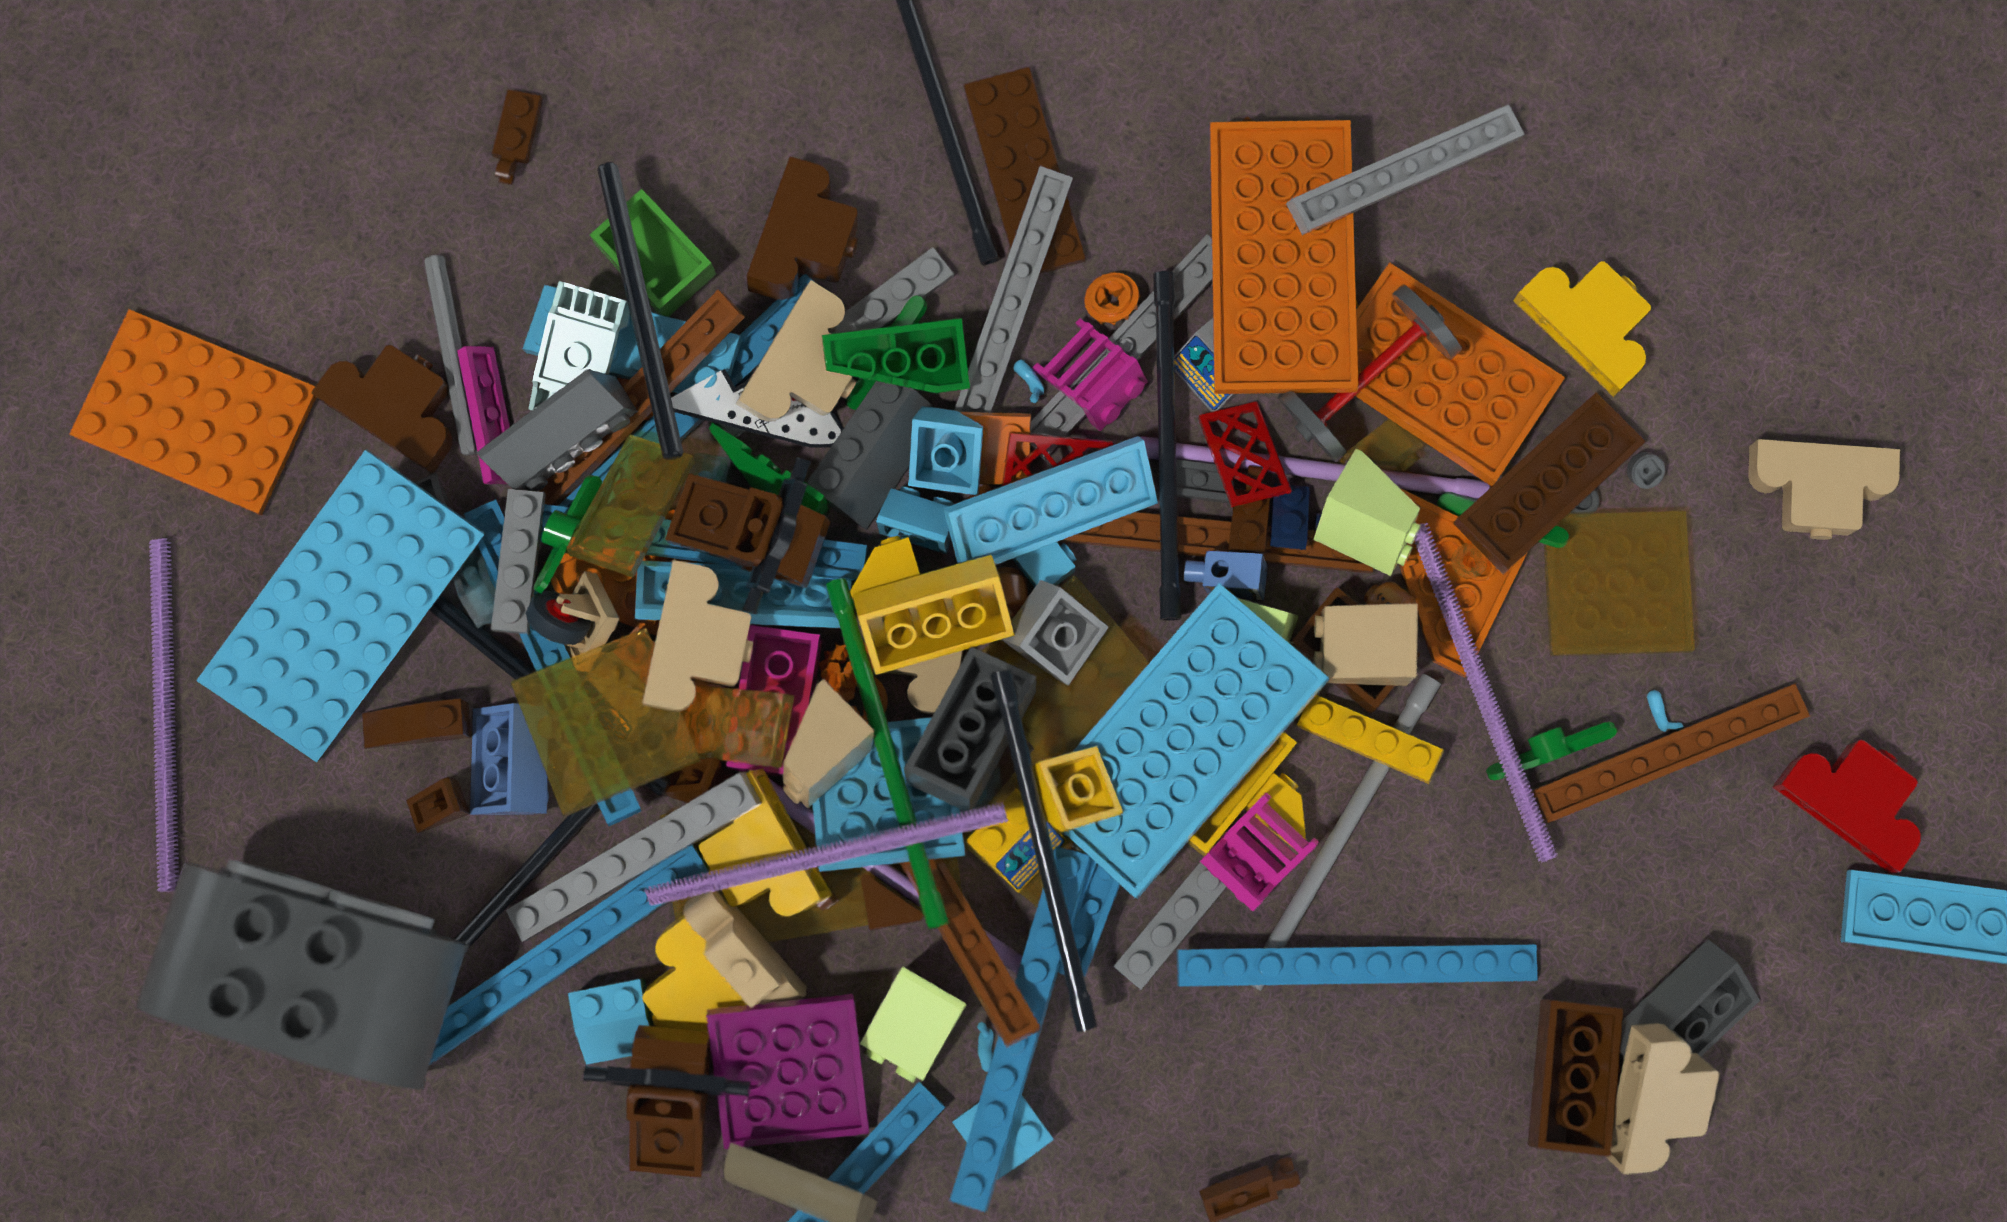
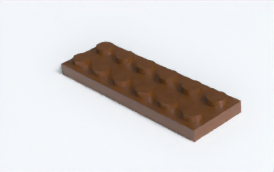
(1014, 148)
(1549, 483)

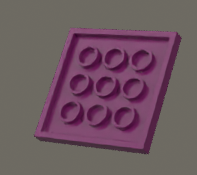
(799, 1066)

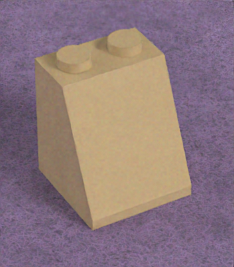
(1367, 644)
(825, 746)

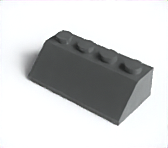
(559, 431)
(869, 453)
(1696, 1000)

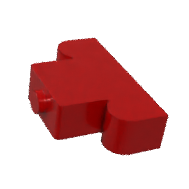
(1857, 800)

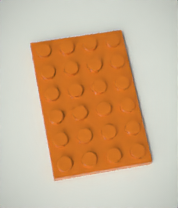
(1463, 407)
(194, 412)

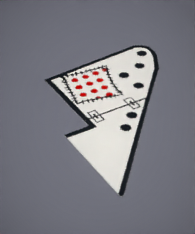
(797, 426)

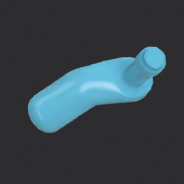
(1031, 378)
(1658, 711)
(985, 1045)

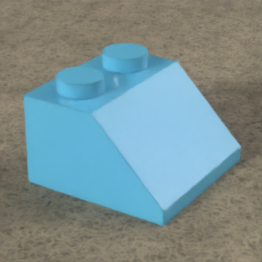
(945, 451)
(915, 517)
(608, 1019)
(1025, 1139)

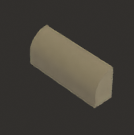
(795, 1187)

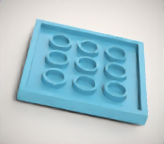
(863, 806)

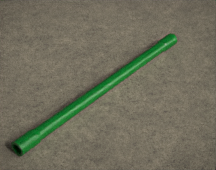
(844, 610)

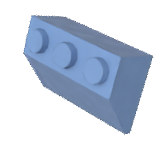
(505, 764)

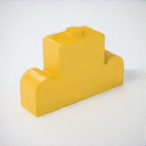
(1590, 320)
(760, 836)
(692, 984)

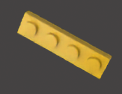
(1370, 738)

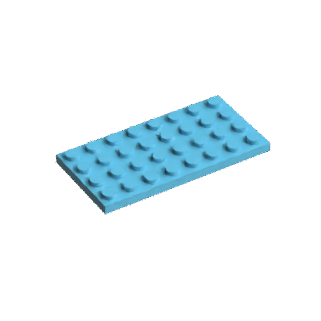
(341, 606)
(1191, 734)

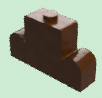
(802, 233)
(392, 403)

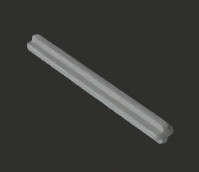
(450, 343)

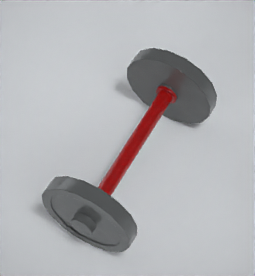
(1425, 322)

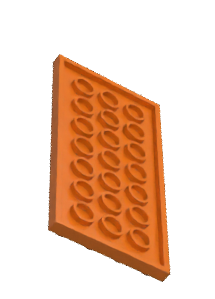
(1277, 294)

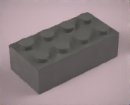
(966, 733)

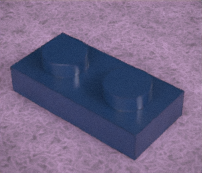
(1290, 518)

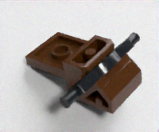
(753, 528)
(668, 1098)

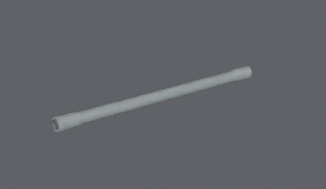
(1415, 706)

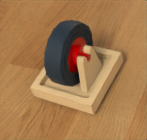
(575, 619)

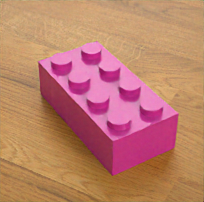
(781, 664)

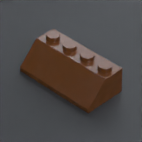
(1575, 1078)

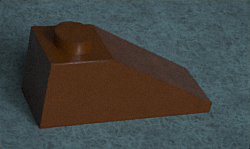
(417, 724)

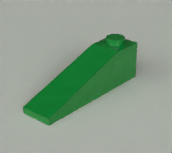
(909, 355)
(761, 471)

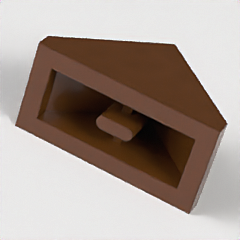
(695, 780)
(437, 804)
(885, 908)

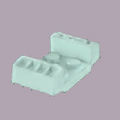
(577, 337)

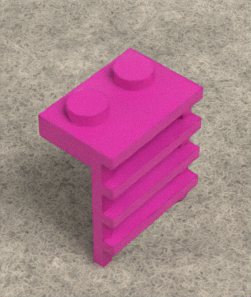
(1109, 384)
(1245, 864)

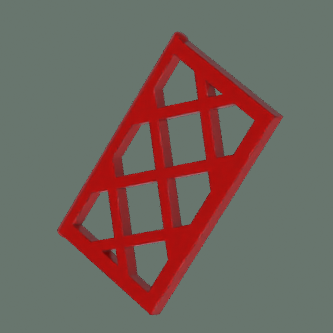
(1042, 443)
(1228, 474)

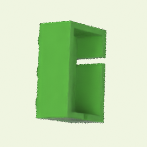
(668, 258)

